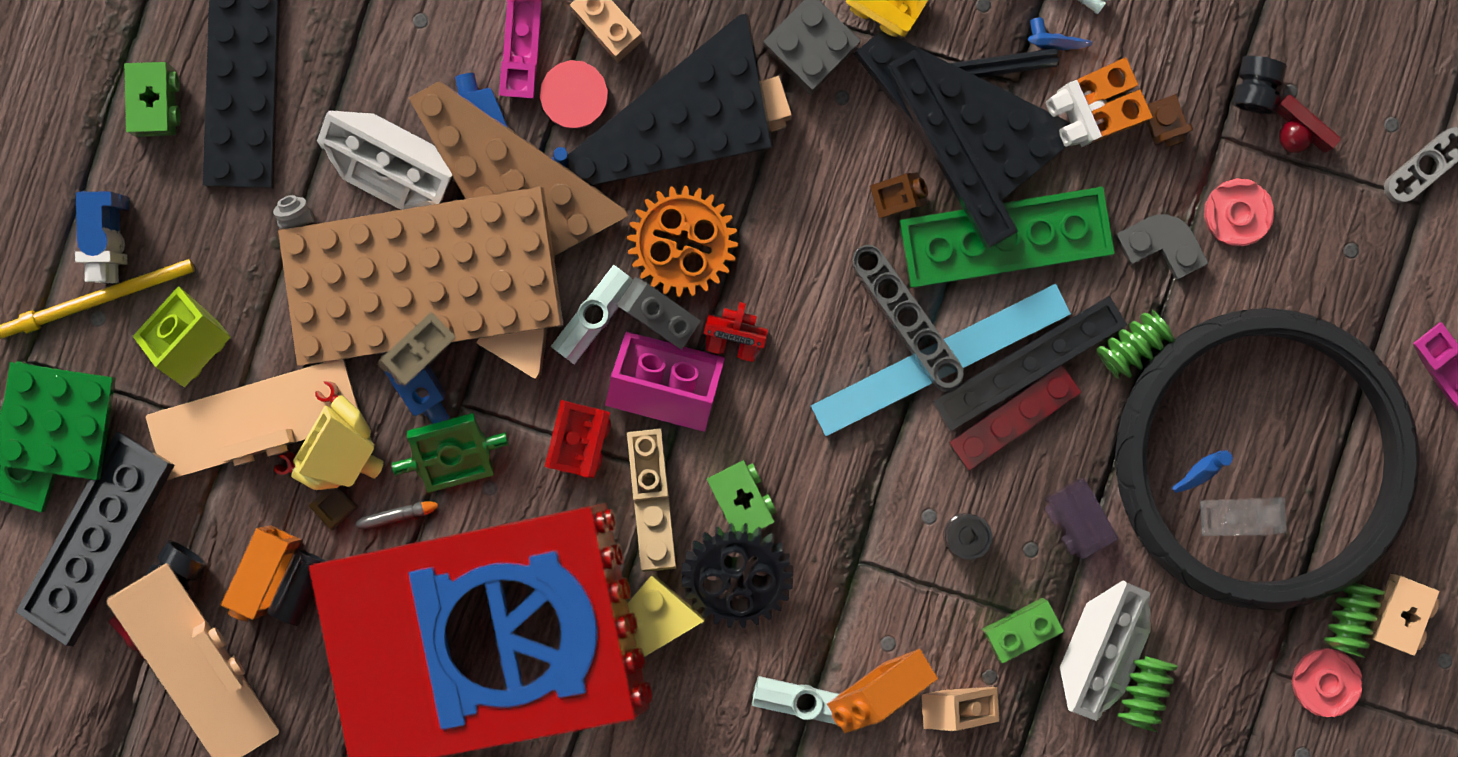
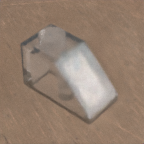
(1243, 516)

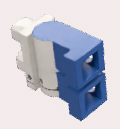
(100, 234)

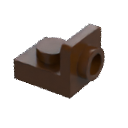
(1168, 122)
(899, 194)

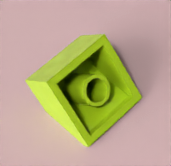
(181, 337)

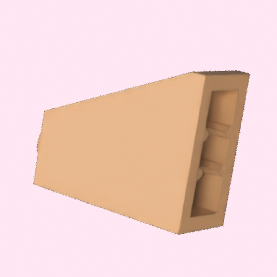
(520, 349)

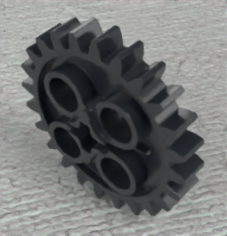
(761, 592)

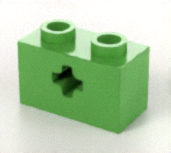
(141, 84)
(724, 486)
(1022, 630)

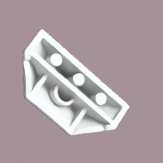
(384, 159)
(1104, 649)

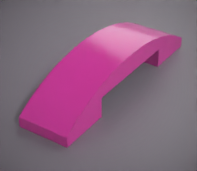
(521, 48)
(1440, 357)

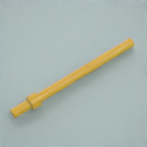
(32, 320)

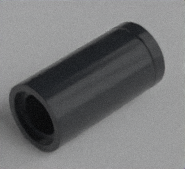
(294, 589)

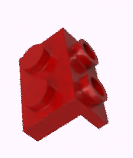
(578, 439)

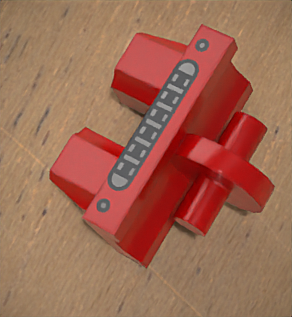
(735, 327)

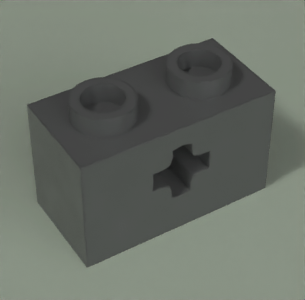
(658, 312)

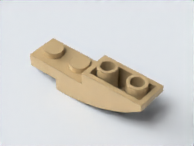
(651, 500)

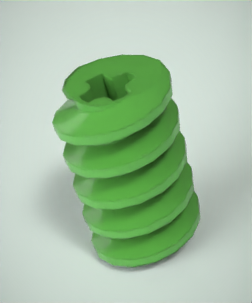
(1135, 344)
(1353, 619)
(1147, 692)

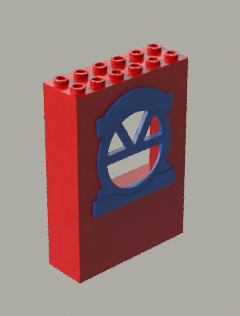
(392, 656)

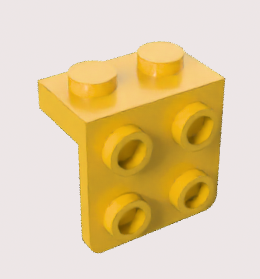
(894, 16)

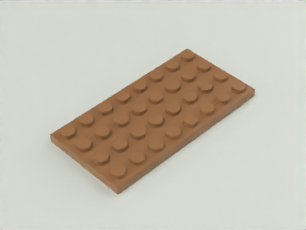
(374, 277)

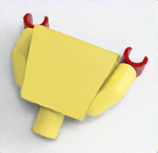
(335, 447)

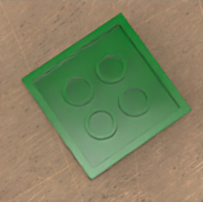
(55, 420)

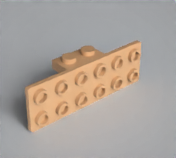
(246, 419)
(193, 664)

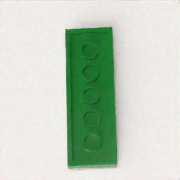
(1049, 233)

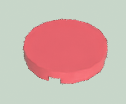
(574, 94)
(1239, 212)
(1327, 682)

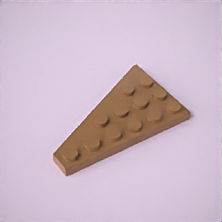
(495, 160)

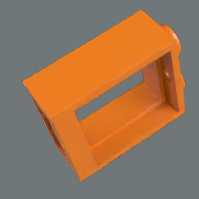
(260, 573)
(882, 691)

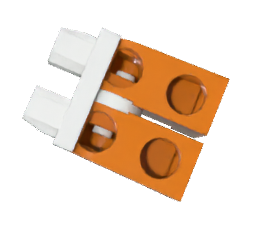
(1088, 107)

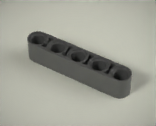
(902, 302)

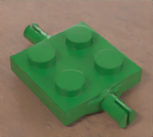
(450, 453)

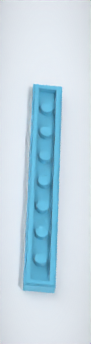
(967, 345)

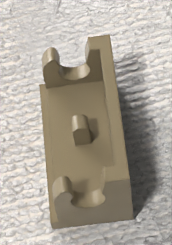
(416, 349)

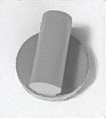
(292, 212)

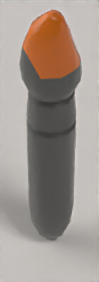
(396, 515)

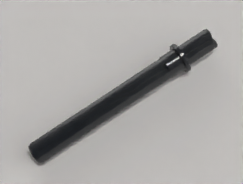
(1009, 63)

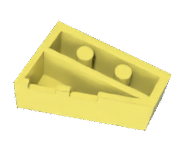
(660, 615)

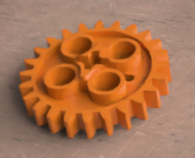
(692, 211)

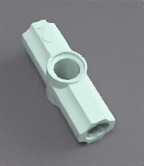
(578, 332)
(783, 698)

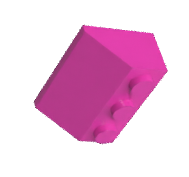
(664, 381)

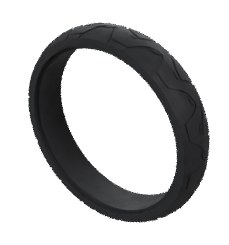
(1399, 453)

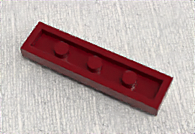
(1014, 417)

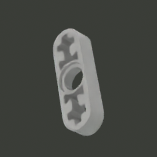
(1415, 187)

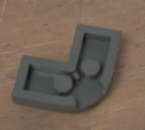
(1167, 235)

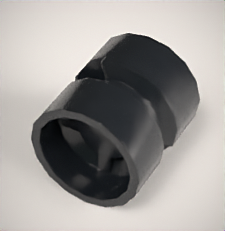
(1259, 84)
(967, 535)
(182, 560)

